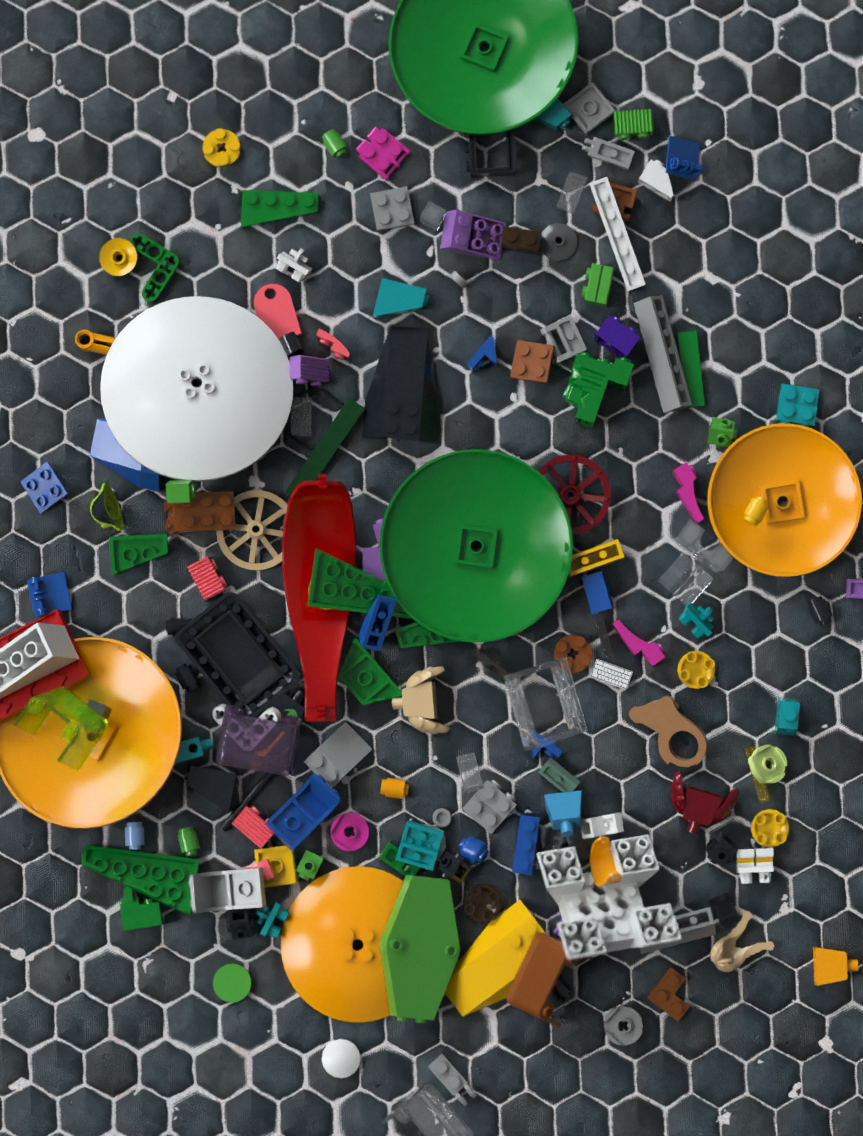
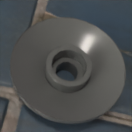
(560, 251)

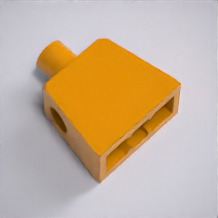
(831, 966)

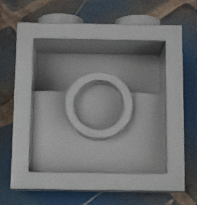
(490, 806)

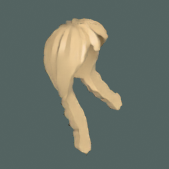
(727, 956)

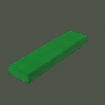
(691, 366)

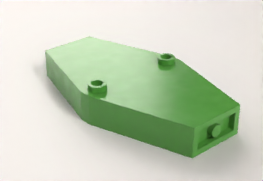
(419, 948)

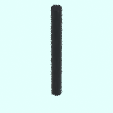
(245, 802)

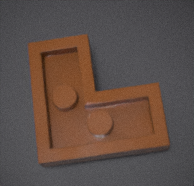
(664, 994)

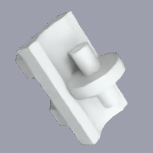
(287, 260)

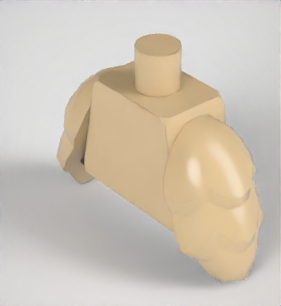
(420, 701)

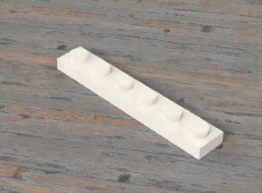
(617, 233)

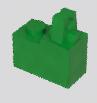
(139, 915)

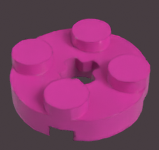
(352, 842)

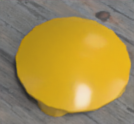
(696, 669)
(770, 828)

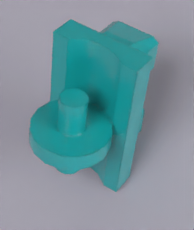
(700, 617)
(278, 912)

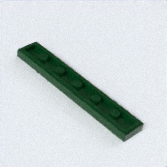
(328, 444)

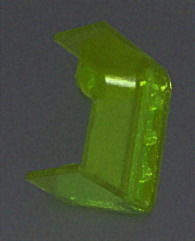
(83, 727)

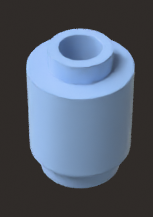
(134, 835)

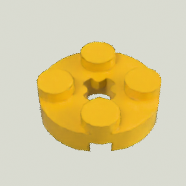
(232, 147)

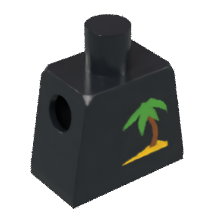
(289, 705)

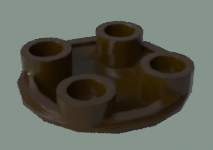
(482, 903)

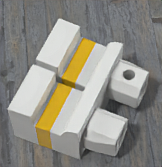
(763, 864)

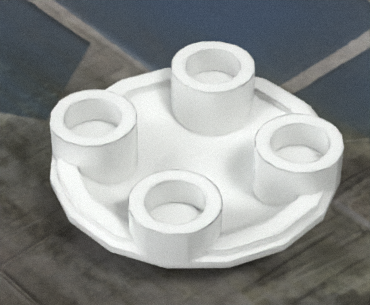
(341, 1058)

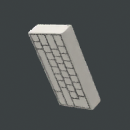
(611, 674)

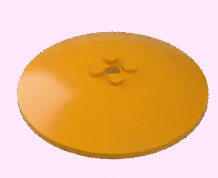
(813, 478)
(320, 936)

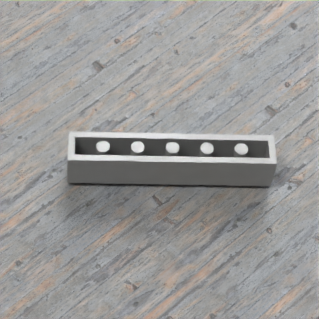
(662, 354)

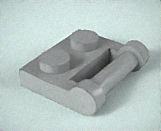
(569, 336)

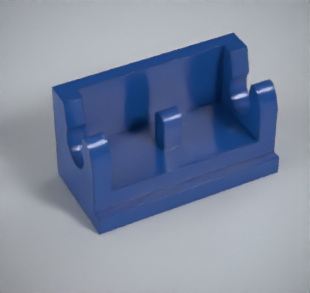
(598, 592)

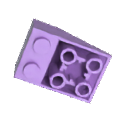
(472, 235)

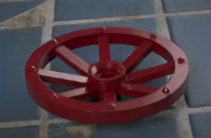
(575, 459)

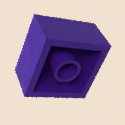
(617, 337)

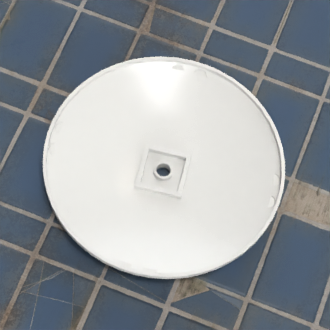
(192, 429)

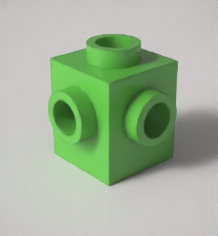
(722, 432)

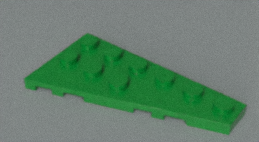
(345, 586)
(151, 874)

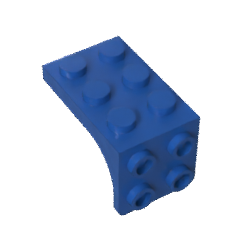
(304, 811)

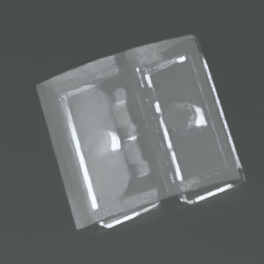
(685, 579)

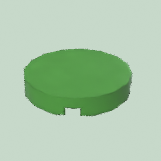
(232, 983)

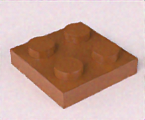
(532, 362)

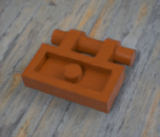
(624, 198)

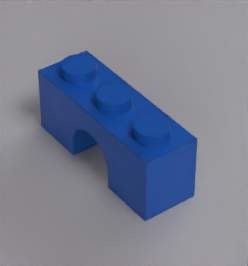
(525, 845)

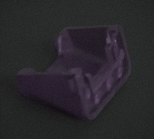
(258, 742)

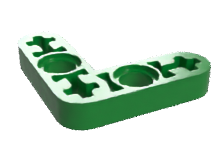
(160, 260)

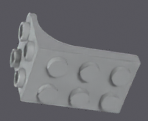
(227, 890)

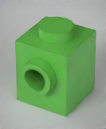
(180, 491)
(309, 865)

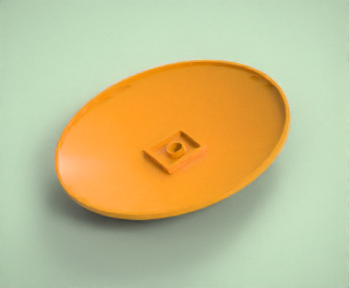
(125, 764)

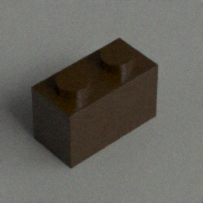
(521, 240)

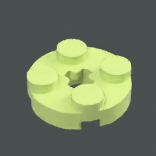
(759, 769)

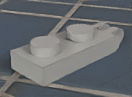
(608, 152)

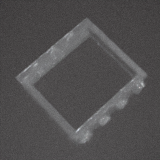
(568, 699)

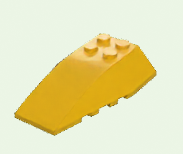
(492, 960)

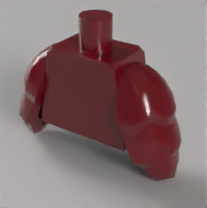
(700, 805)

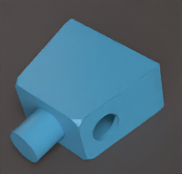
(564, 811)

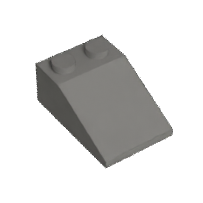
(338, 755)

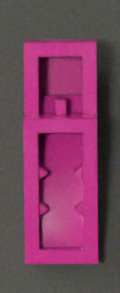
(685, 476)
(651, 652)

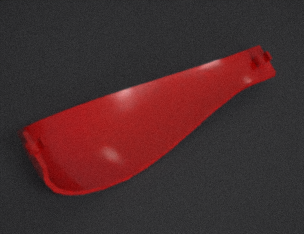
(319, 518)

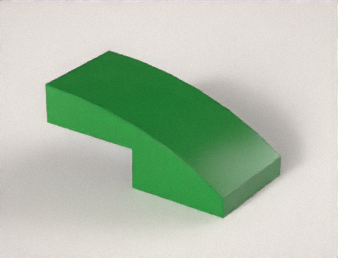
(389, 855)

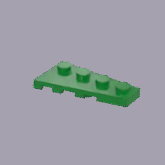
(270, 206)
(417, 635)

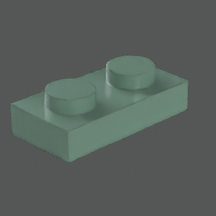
(558, 776)

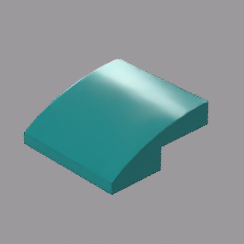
(419, 845)

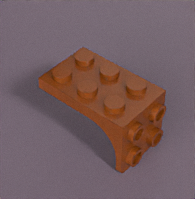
(204, 513)

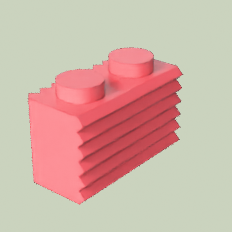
(206, 578)
(253, 826)

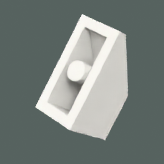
(656, 179)

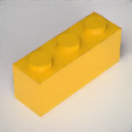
(595, 558)

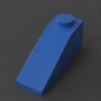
(376, 623)

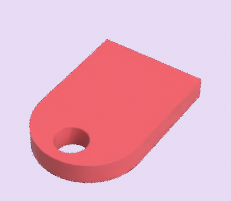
(277, 312)

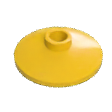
(114, 248)

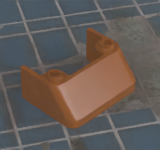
(538, 977)

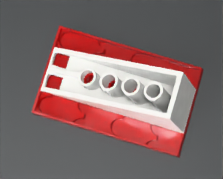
(37, 661)

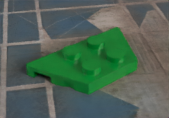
(366, 677)

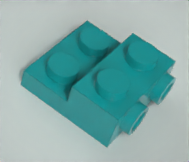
(797, 405)

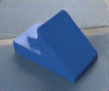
(486, 350)
(551, 750)

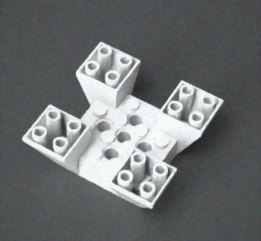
(622, 905)

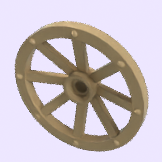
(255, 536)

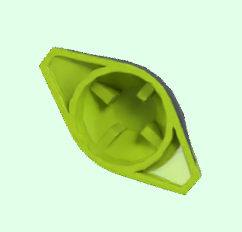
(106, 509)

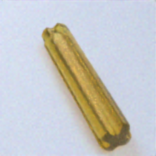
(761, 789)

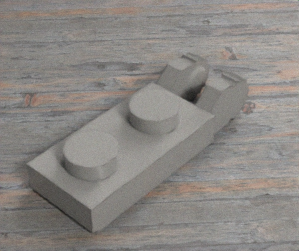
(450, 1078)

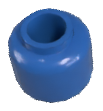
(473, 850)

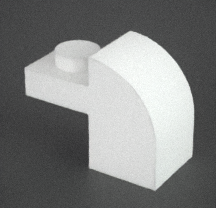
(601, 825)

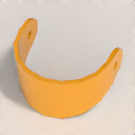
(602, 863)

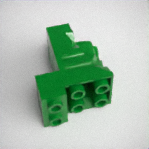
(589, 384)

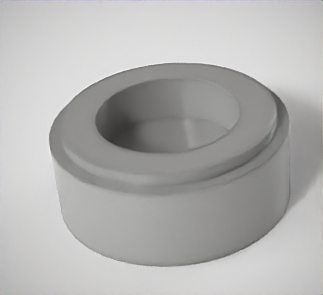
(458, 279)
(442, 817)

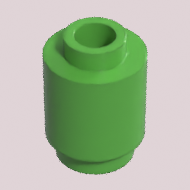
(335, 144)
(188, 841)

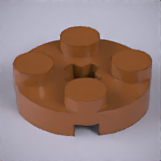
(578, 644)

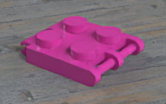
(382, 152)

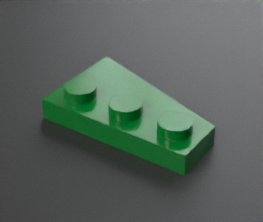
(136, 549)

